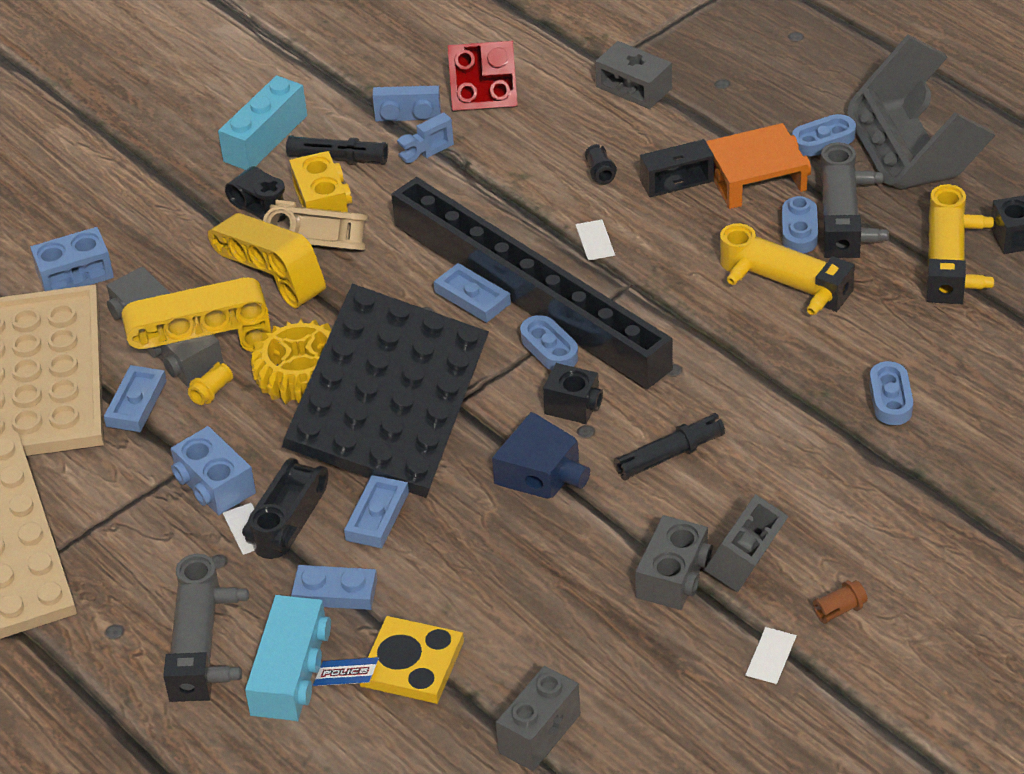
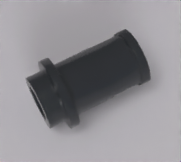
(602, 168)

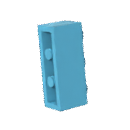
(262, 123)
(287, 658)

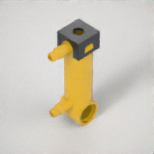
(947, 246)
(827, 281)

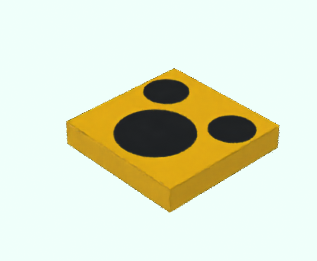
(413, 659)

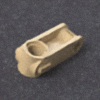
(320, 225)

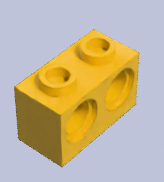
(320, 182)

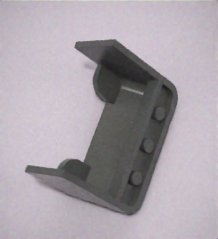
(889, 124)

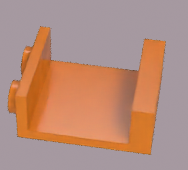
(754, 158)

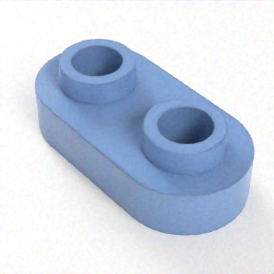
(817, 134)
(799, 224)
(548, 342)
(891, 393)

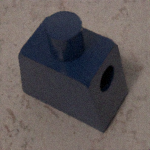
(539, 459)

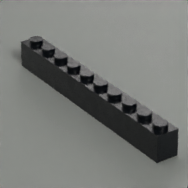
(534, 282)

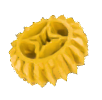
(296, 351)

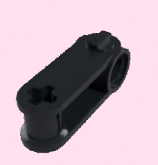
(285, 508)

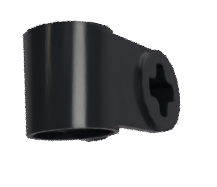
(255, 192)

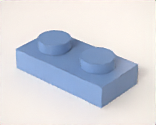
(406, 103)
(472, 292)
(135, 398)
(376, 511)
(336, 586)

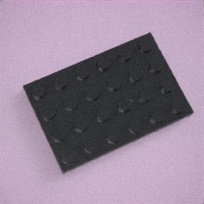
(386, 389)

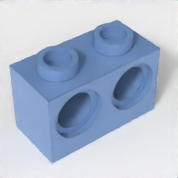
(72, 260)
(212, 471)

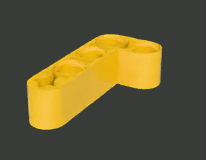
(273, 251)
(199, 313)

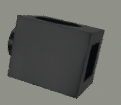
(572, 393)

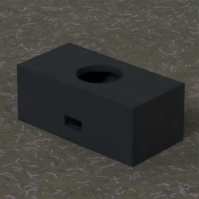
(661, 170)

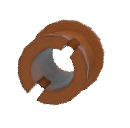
(849, 597)

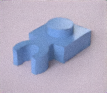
(430, 139)

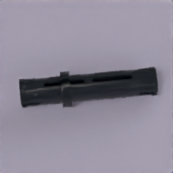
(349, 150)
(683, 440)

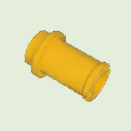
(203, 389)

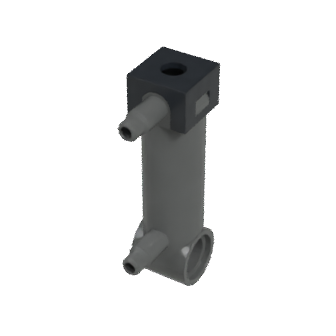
(840, 202)
(188, 665)

